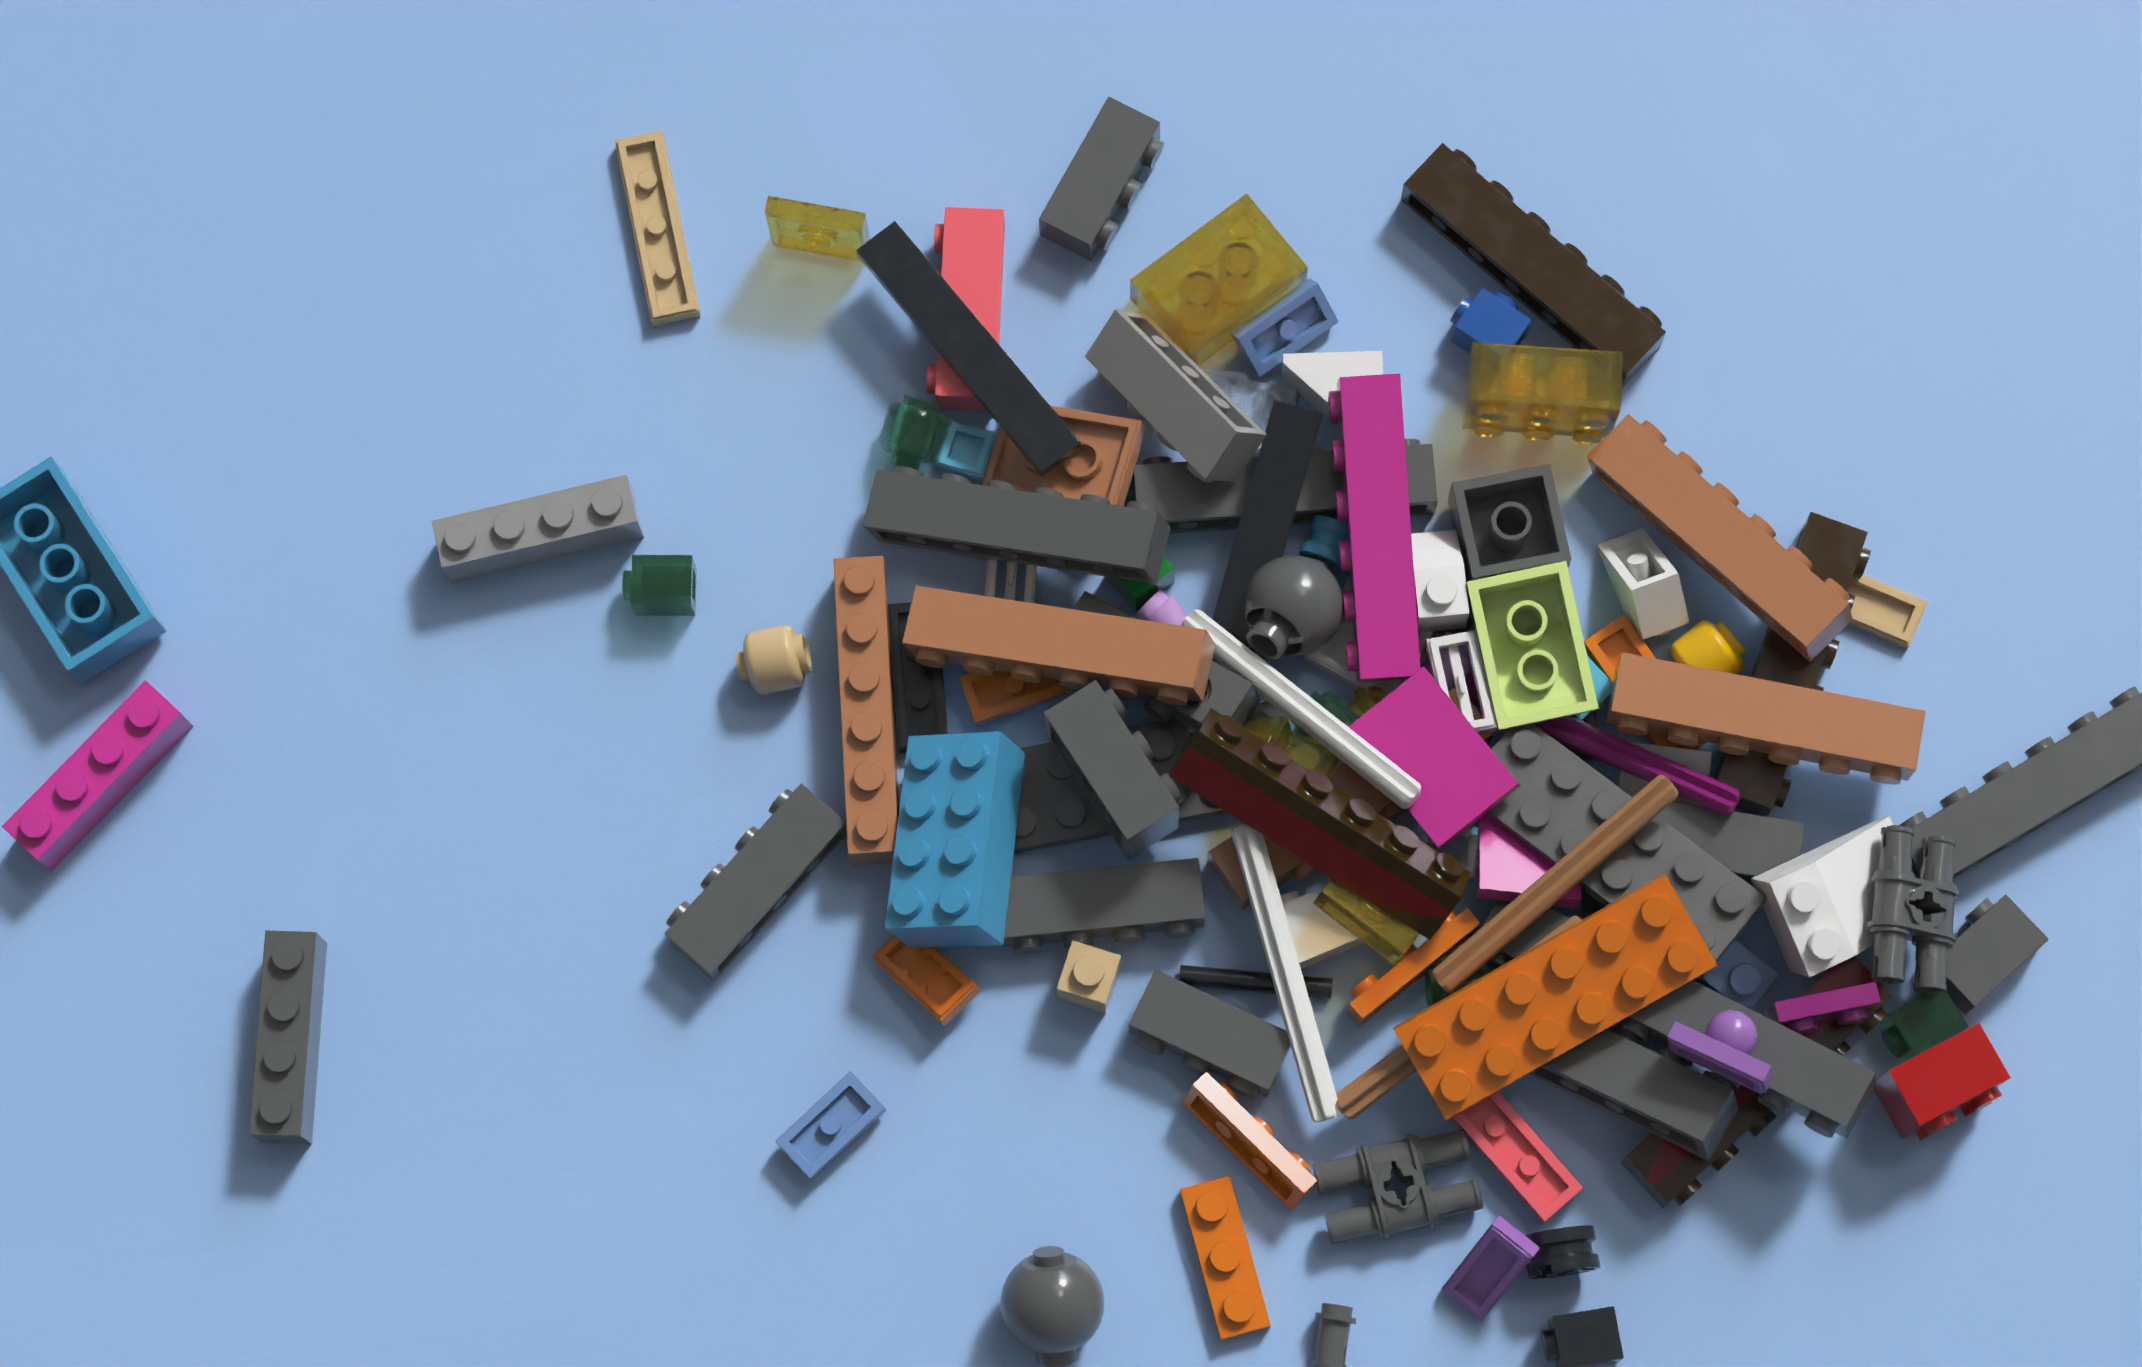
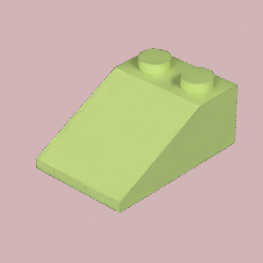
(1532, 645)

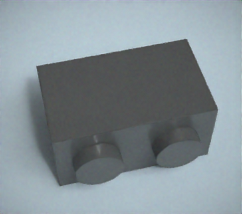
(1989, 951)

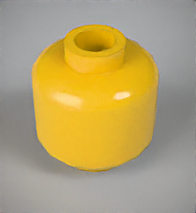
(1709, 648)

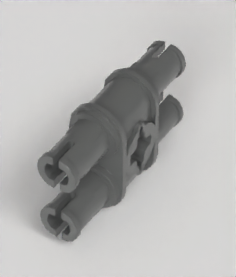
(1913, 909)
(1385, 1212)

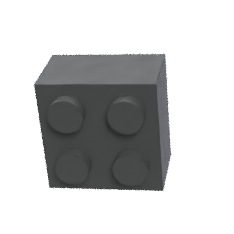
(1508, 522)

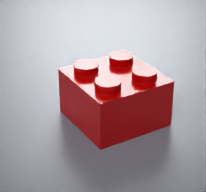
(1941, 1080)

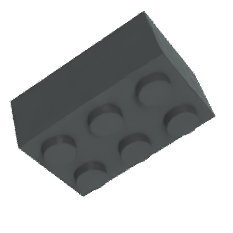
(1113, 768)

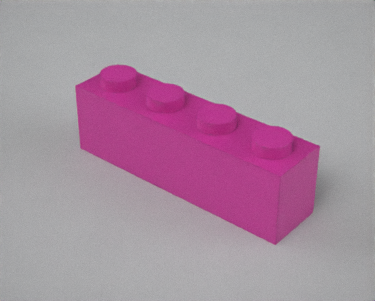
(97, 776)

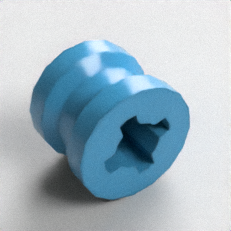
(1325, 541)

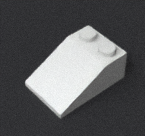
(1824, 900)

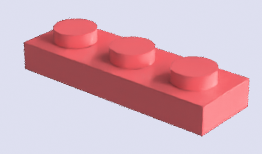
(1518, 1155)

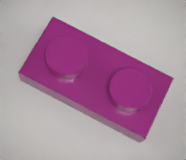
(1847, 1004)

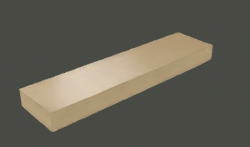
(657, 228)

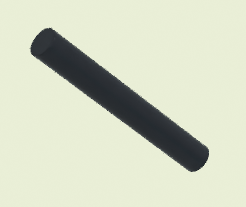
(1247, 980)

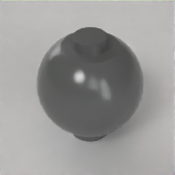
(1292, 607)
(1052, 1305)

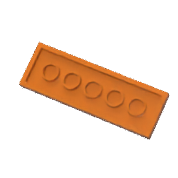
(1555, 996)

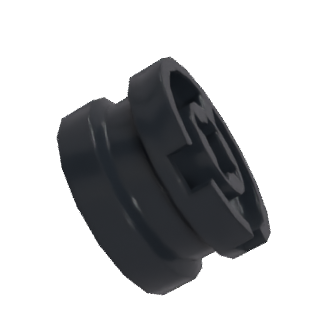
(1563, 1252)

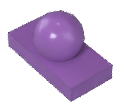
(1724, 1049)
(1490, 1268)

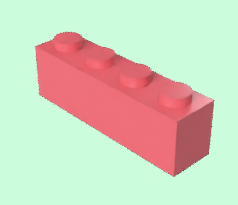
(973, 268)

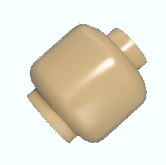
(774, 659)

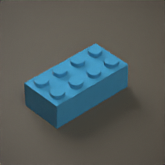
(71, 574)
(955, 840)

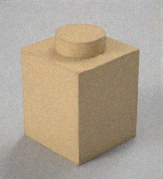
(1089, 976)

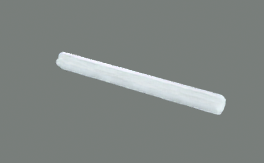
(1309, 714)
(1286, 973)

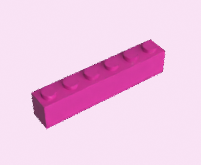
(1377, 527)

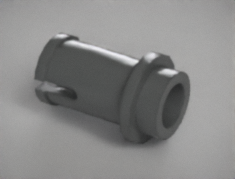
(1333, 1335)

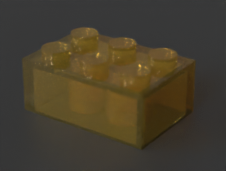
(1218, 279)
(1542, 391)

